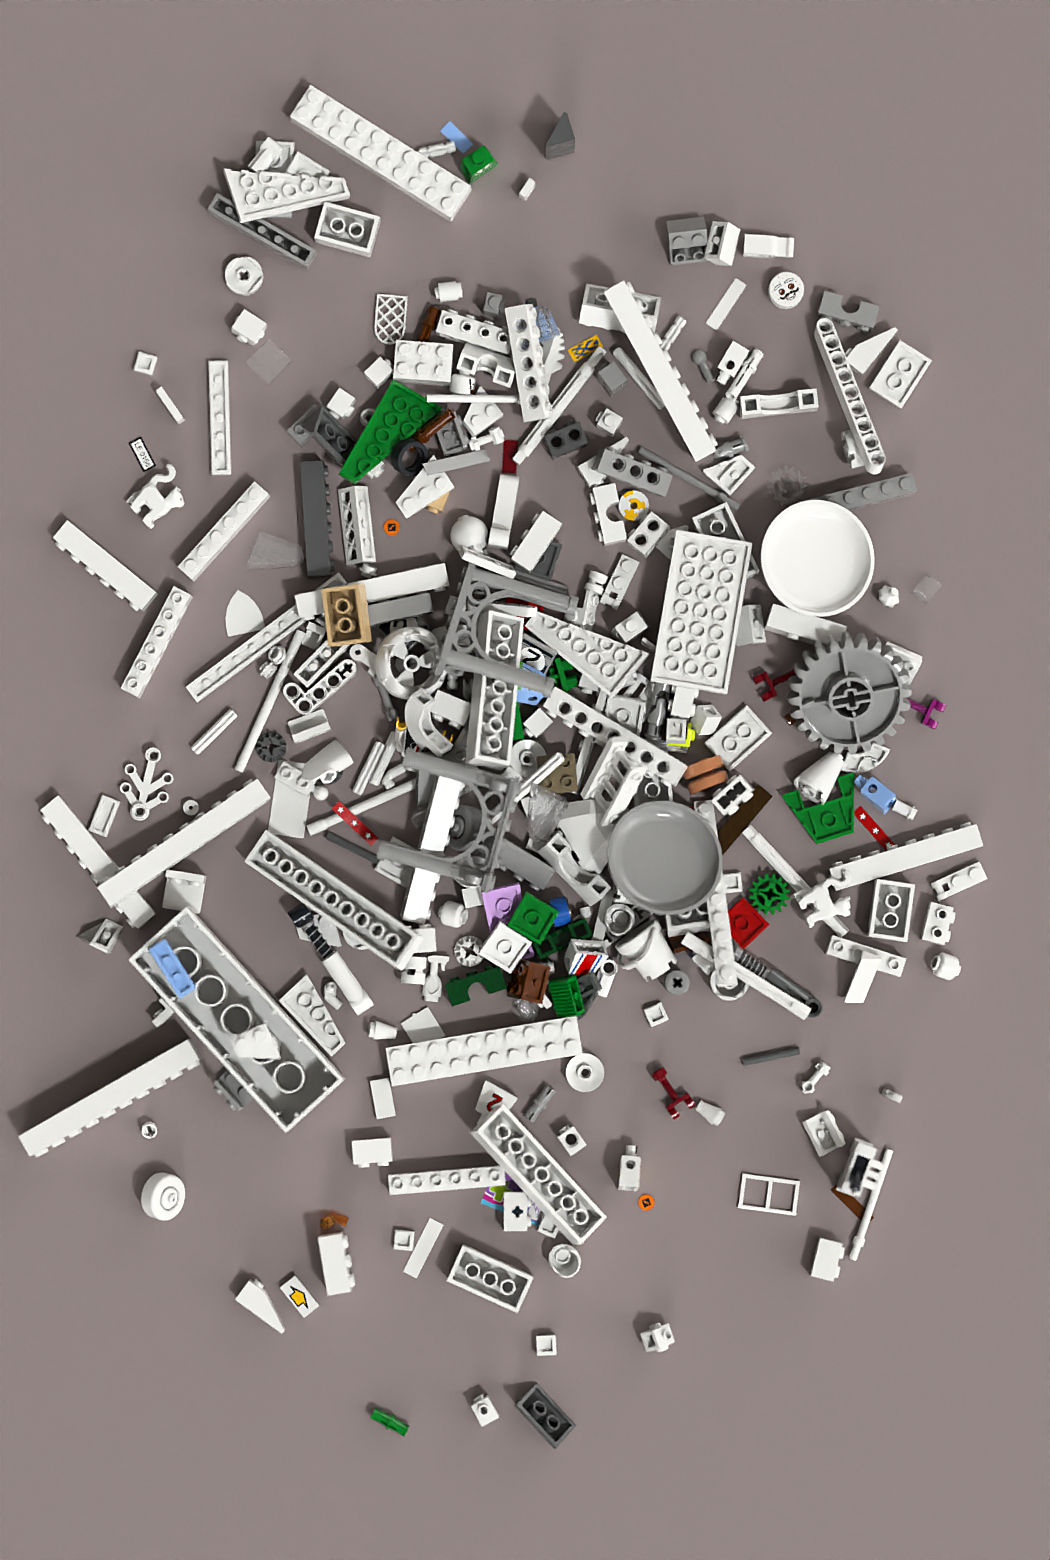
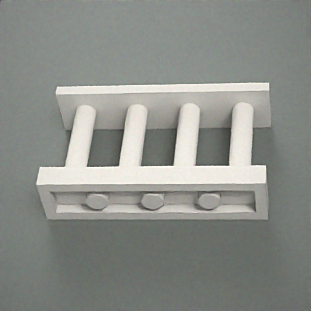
(600, 778)

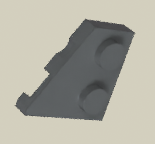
(589, 990)

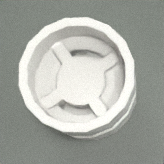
(417, 963)

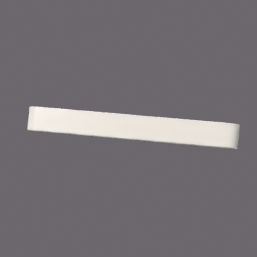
(853, 403)

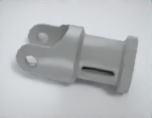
(728, 449)

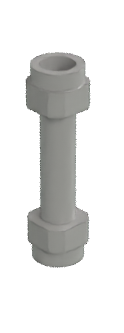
(391, 712)

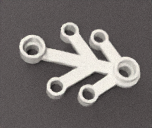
(145, 787)

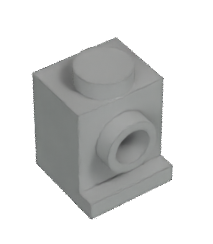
(494, 305)

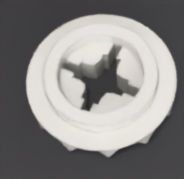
(468, 941)

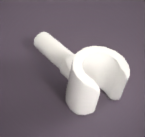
(584, 913)

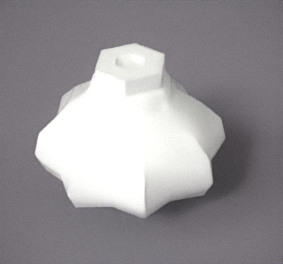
(888, 596)

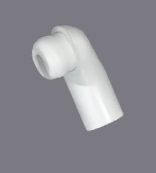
(330, 995)

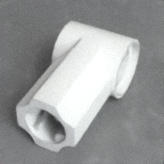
(269, 152)
(606, 978)

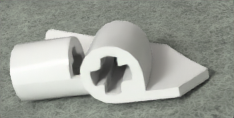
(326, 763)

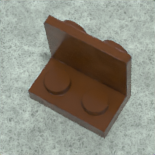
(528, 981)

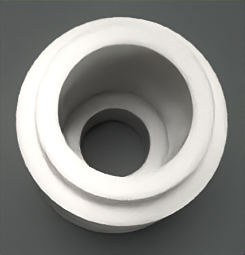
(448, 291)
(725, 410)

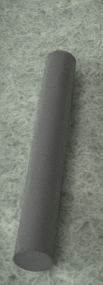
(351, 847)
(771, 1056)

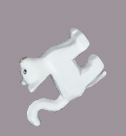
(154, 500)
(821, 900)

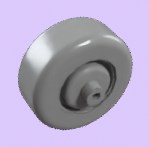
(465, 827)

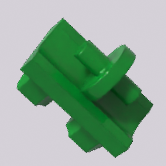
(566, 683)

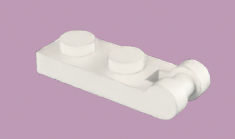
(620, 581)
(959, 880)

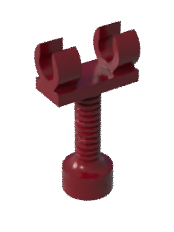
(771, 683)
(660, 1075)

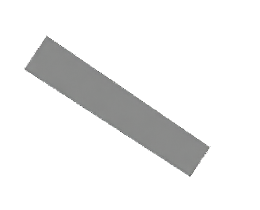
(456, 462)

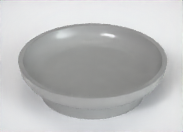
(665, 858)

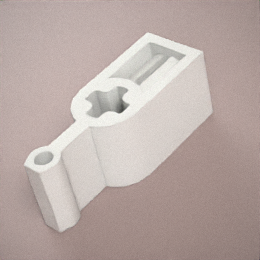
(767, 246)

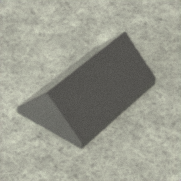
(561, 140)
(330, 435)
(545, 1415)

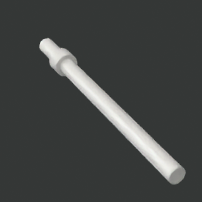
(477, 398)
(859, 1240)

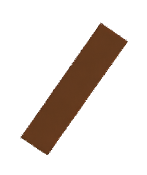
(851, 1203)

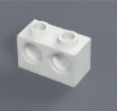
(652, 537)

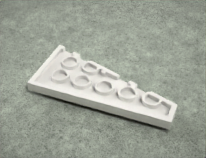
(278, 193)

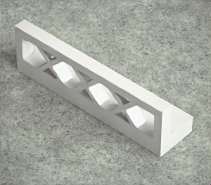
(359, 524)

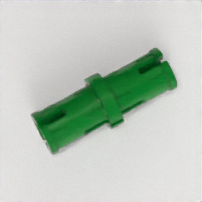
(389, 1422)

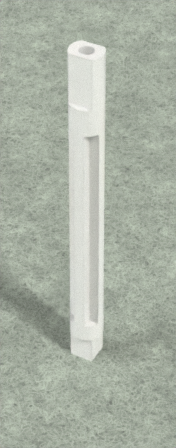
(559, 406)
(788, 873)
(750, 978)

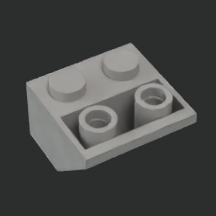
(687, 240)

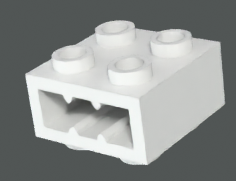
(682, 702)
(729, 798)

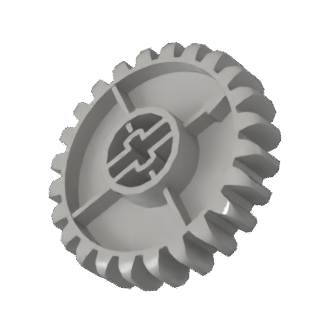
(876, 697)

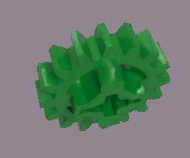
(771, 885)

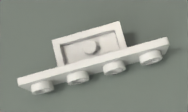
(585, 616)

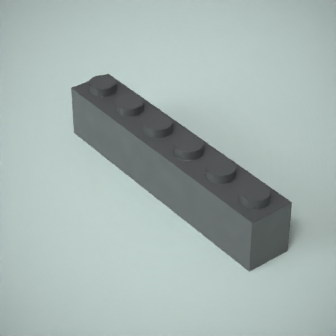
(316, 519)

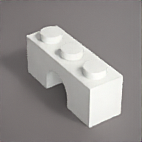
(477, 358)
(611, 531)

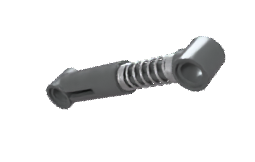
(774, 977)

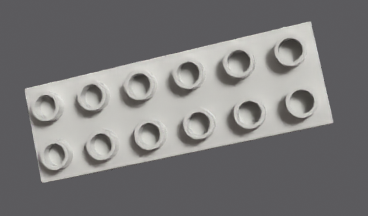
(231, 1003)

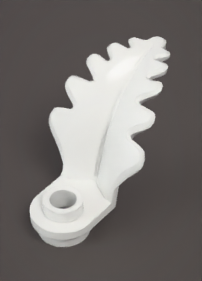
(551, 356)

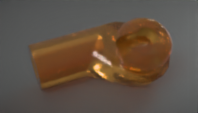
(331, 1219)

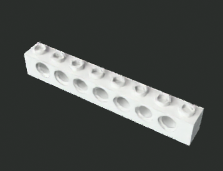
(559, 698)

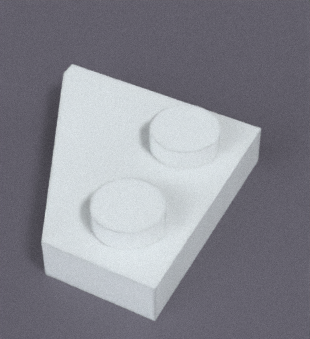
(481, 415)
(730, 473)

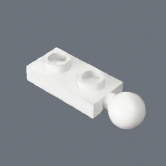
(292, 777)

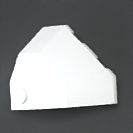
(586, 834)

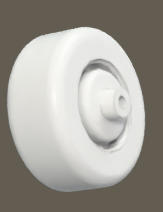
(163, 1196)

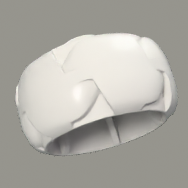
(393, 645)

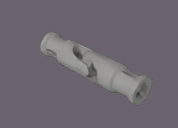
(657, 711)

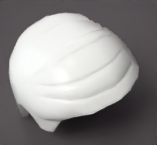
(620, 920)
(564, 1260)

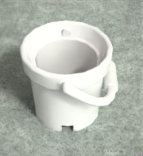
(646, 950)

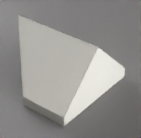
(102, 935)

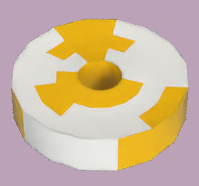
(633, 497)

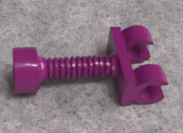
(927, 711)

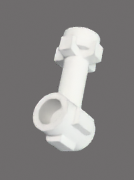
(496, 435)
(808, 1086)

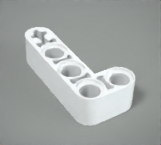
(503, 512)
(322, 684)

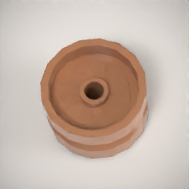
(705, 775)

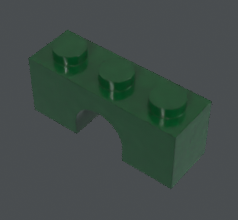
(560, 939)
(491, 978)

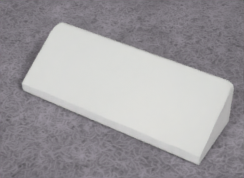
(862, 978)

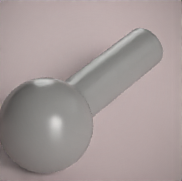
(699, 358)

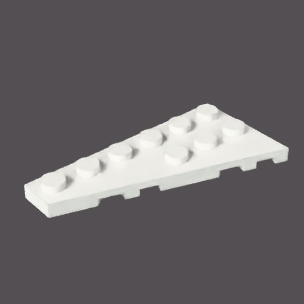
(596, 656)

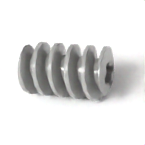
(668, 982)

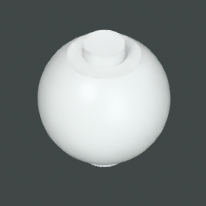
(469, 533)

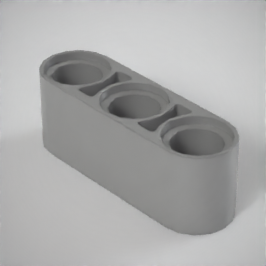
(424, 784)

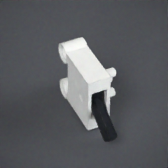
(858, 1169)

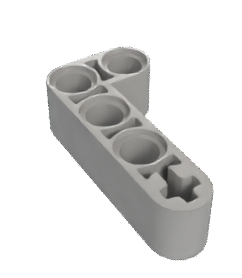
(399, 609)

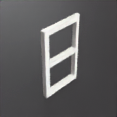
(771, 1180)

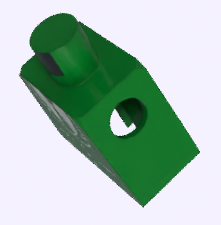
(477, 164)

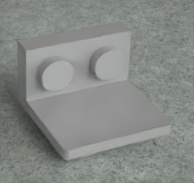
(235, 1092)

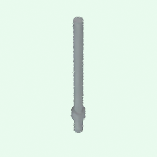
(721, 497)

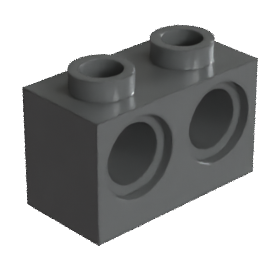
(568, 445)

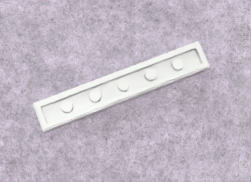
(219, 418)

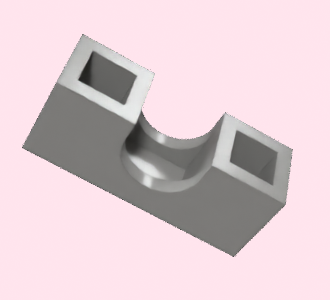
(863, 318)

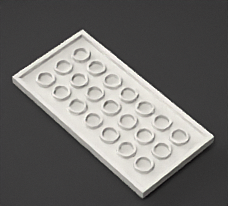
(701, 612)

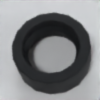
(398, 452)

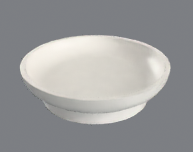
(817, 558)

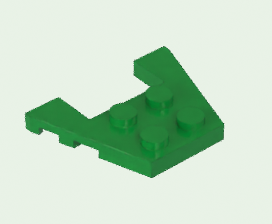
(830, 819)

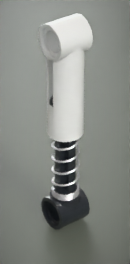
(332, 960)

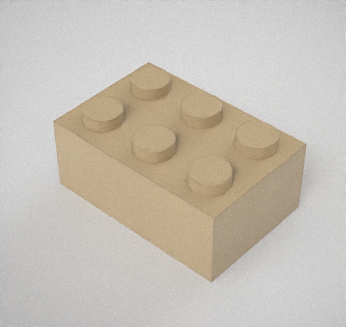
(346, 615)

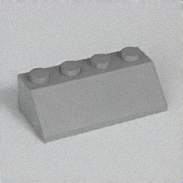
(522, 864)

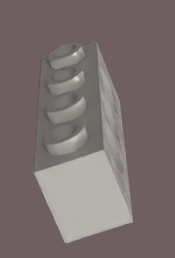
(604, 465)

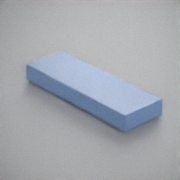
(172, 968)

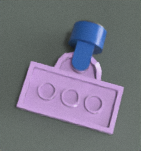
(504, 900)

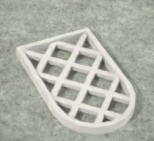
(391, 297)

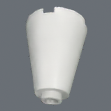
(820, 777)

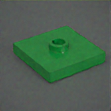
(533, 918)

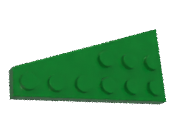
(395, 418)

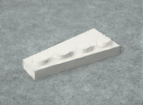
(312, 1014)

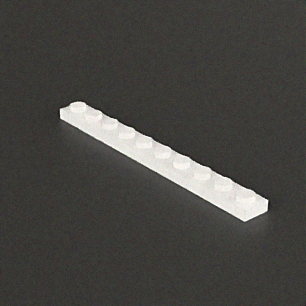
(251, 649)
(719, 916)

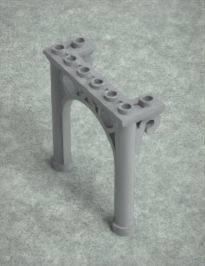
(481, 583)
(446, 865)

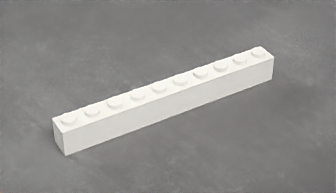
(183, 843)

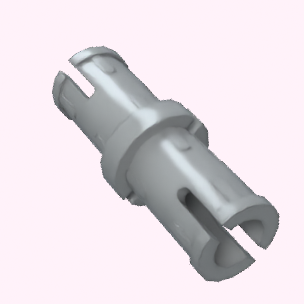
(539, 1103)

